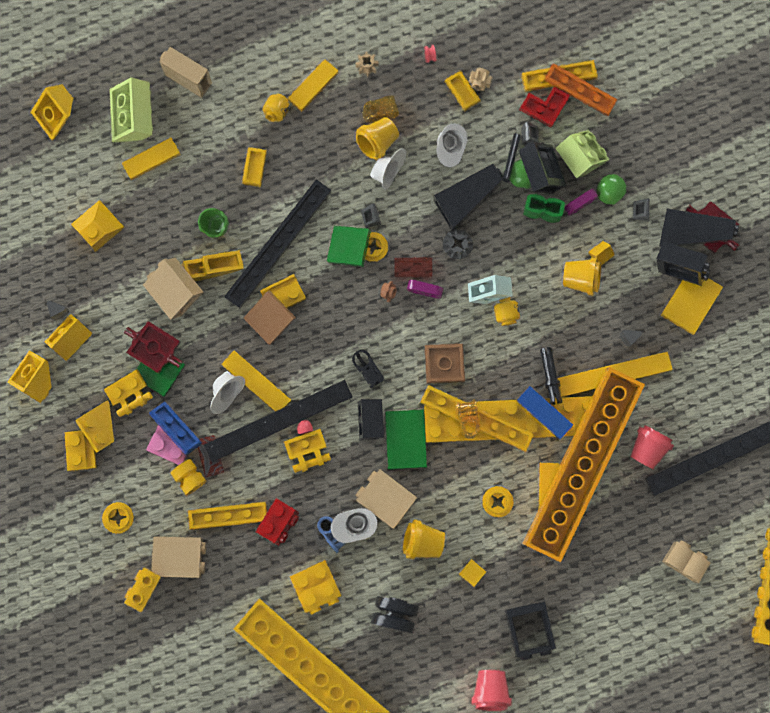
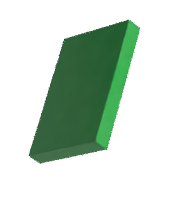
(405, 439)

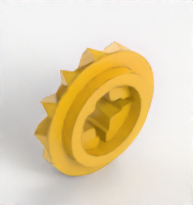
(381, 243)
(497, 492)
(111, 511)

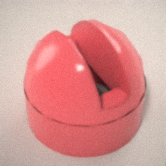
(304, 427)

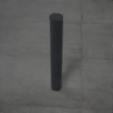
(511, 157)

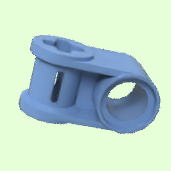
(328, 535)

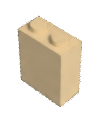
(185, 72)
(172, 288)
(385, 498)
(178, 557)

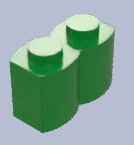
(540, 207)

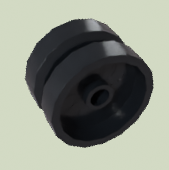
(395, 613)

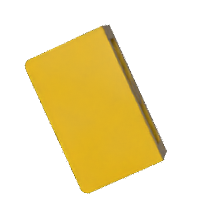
(68, 337)

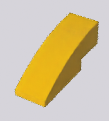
(213, 265)

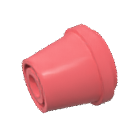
(650, 446)
(491, 691)

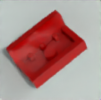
(278, 522)

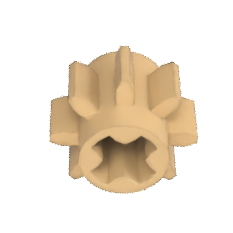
(367, 69)
(480, 79)

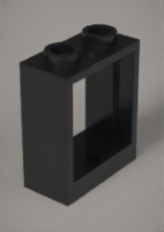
(542, 167)
(683, 263)
(543, 650)

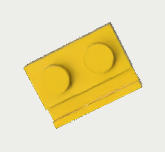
(287, 291)
(79, 452)

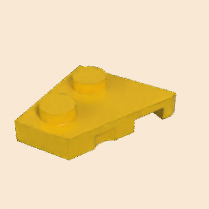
(97, 426)

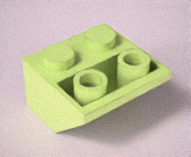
(582, 153)

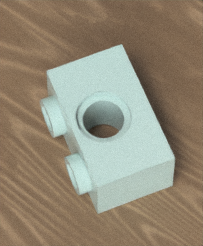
(490, 289)

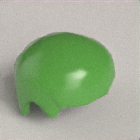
(519, 176)
(611, 189)
(213, 222)

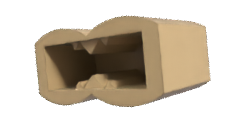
(686, 562)

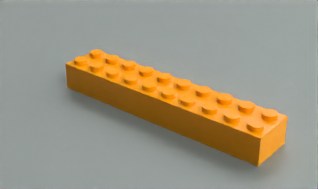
(583, 464)

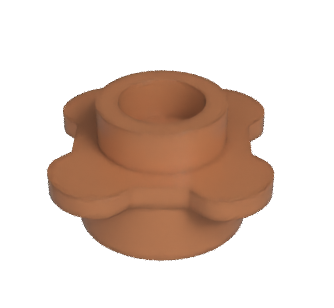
(388, 291)

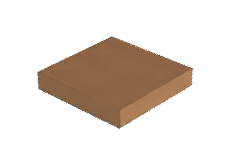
(269, 317)
(444, 363)

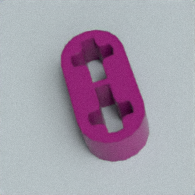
(581, 201)
(425, 289)

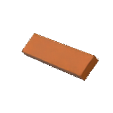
(580, 89)

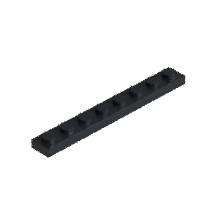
(277, 244)
(278, 420)
(709, 459)

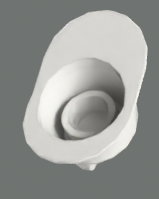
(451, 145)
(387, 168)
(225, 391)
(353, 525)

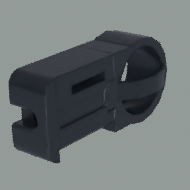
(369, 371)

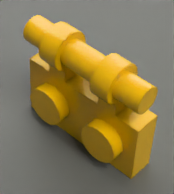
(126, 387)
(304, 445)

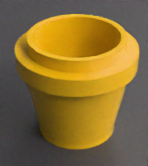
(377, 137)
(583, 275)
(422, 541)

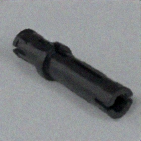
(552, 382)

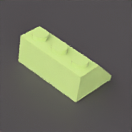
(131, 111)

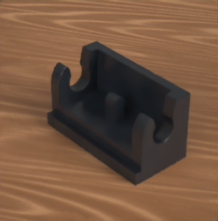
(370, 419)

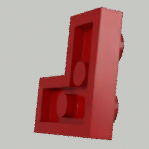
(548, 110)

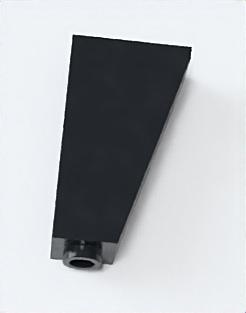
(466, 196)
(691, 228)

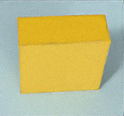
(472, 572)

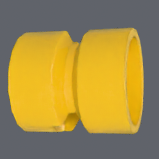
(188, 477)

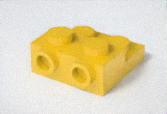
(315, 587)

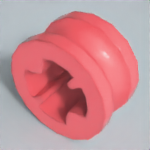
(430, 53)

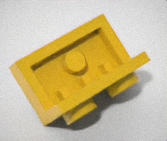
(142, 590)

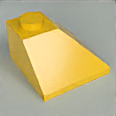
(53, 109)
(97, 225)
(32, 377)

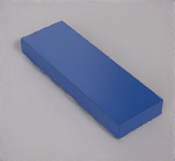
(544, 412)
(175, 428)

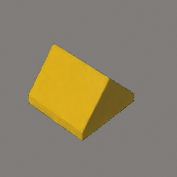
(602, 251)

